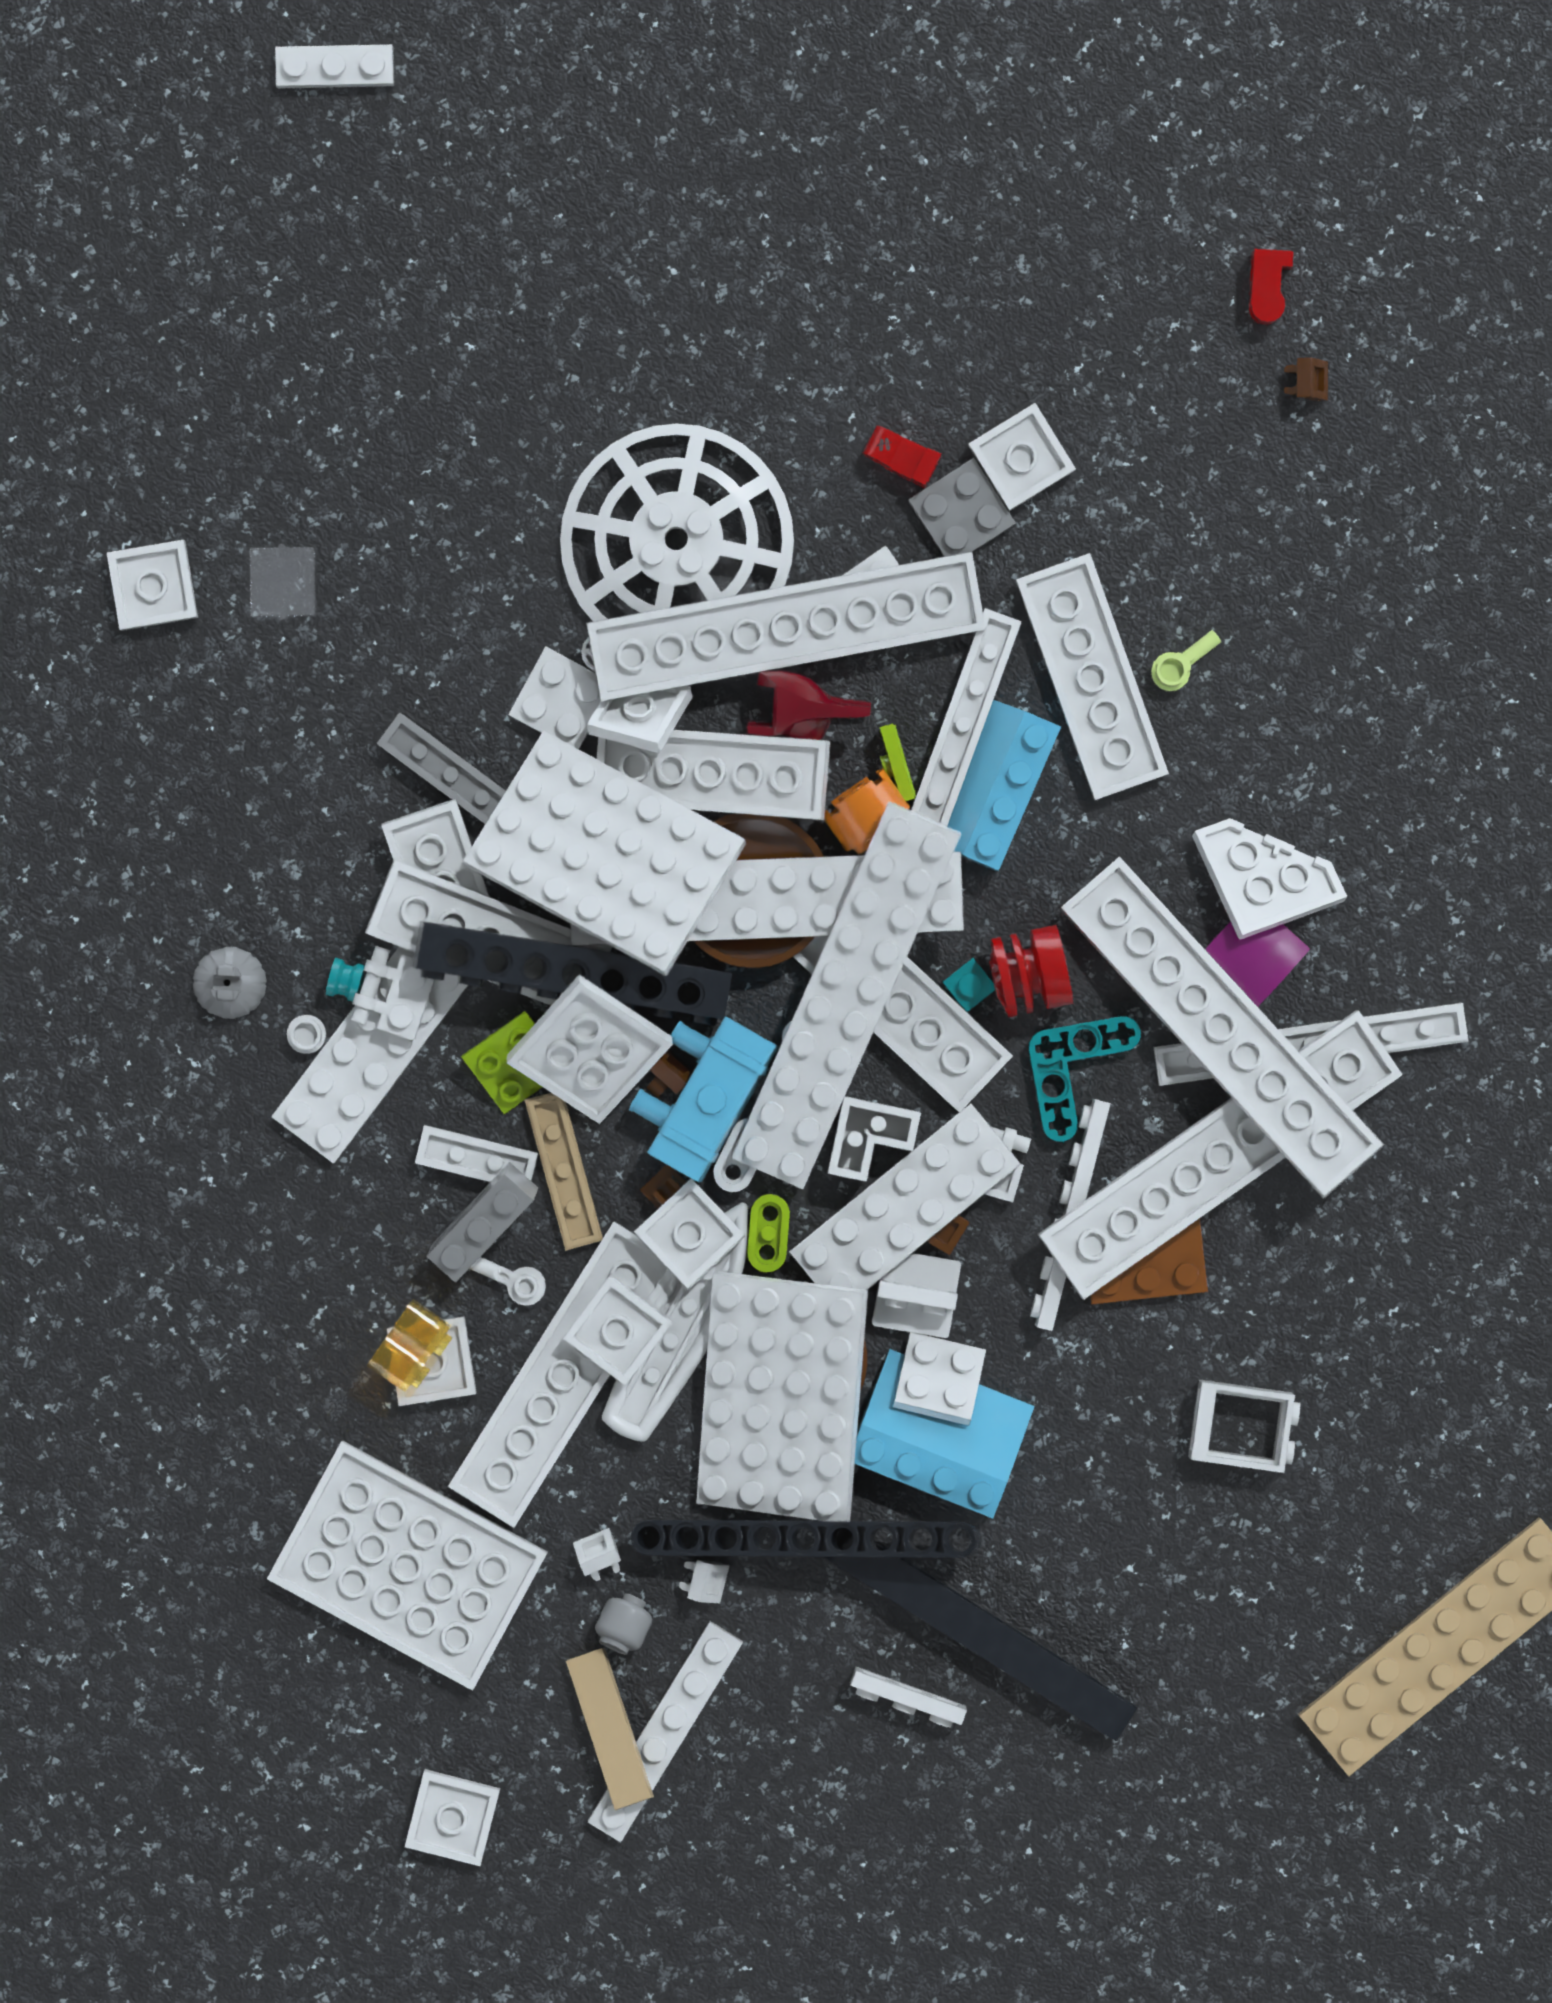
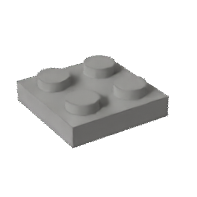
(962, 510)

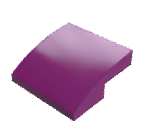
(1258, 960)

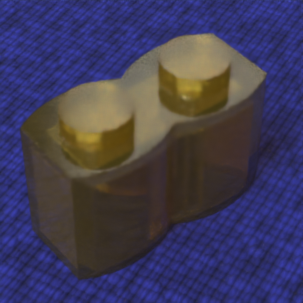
(410, 1345)

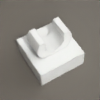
(597, 1553)
(706, 1582)

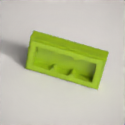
(895, 763)

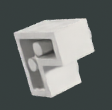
(862, 1125)

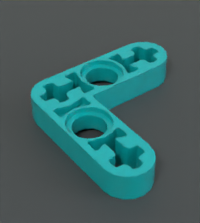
(1058, 1065)

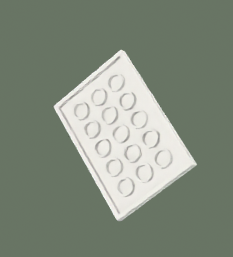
(604, 852)
(781, 1396)
(407, 1565)

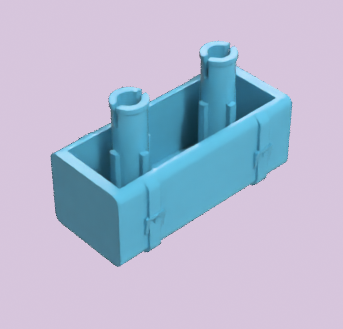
(711, 1100)

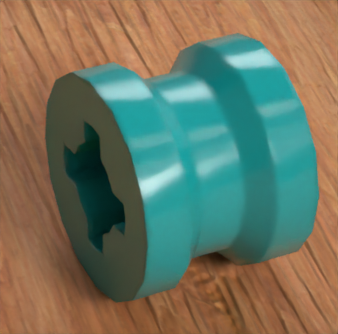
(345, 979)

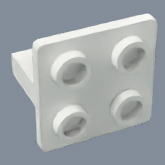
(918, 1296)

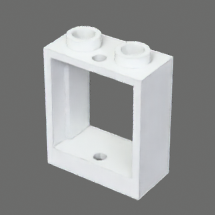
(1202, 1423)

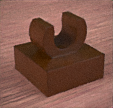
(1311, 379)
(670, 1073)
(663, 1185)

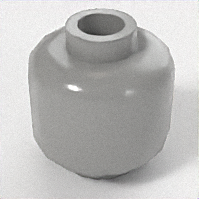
(623, 1624)

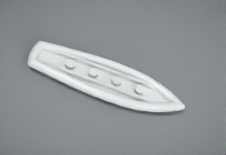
(641, 1404)

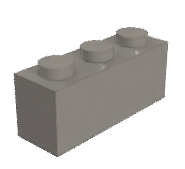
(482, 1222)

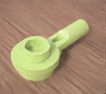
(1173, 669)

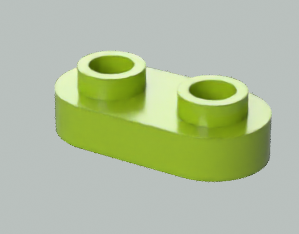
(768, 1233)

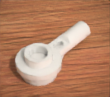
(524, 1284)

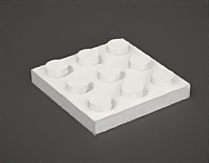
(589, 1049)

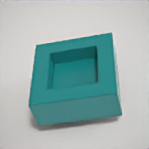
(969, 985)

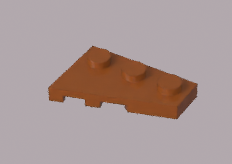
(1167, 1271)

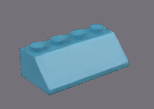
(1000, 782)

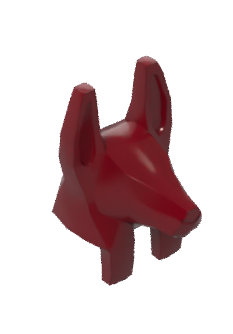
(802, 707)

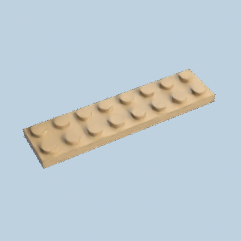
(1436, 1651)

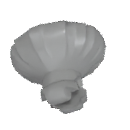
(245, 987)

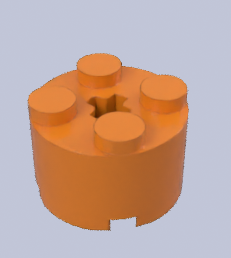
(860, 811)

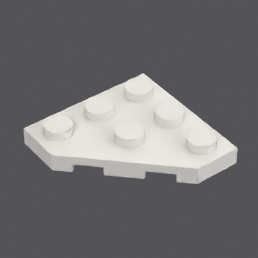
(1264, 878)

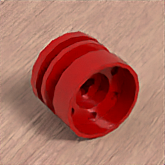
(1031, 971)

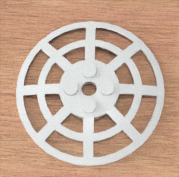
(673, 511)

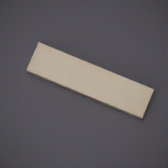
(564, 1171)
(609, 1729)

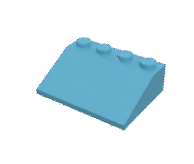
(938, 1455)

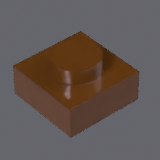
(949, 1235)

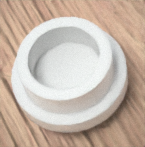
(306, 1034)

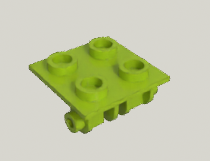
(490, 1066)

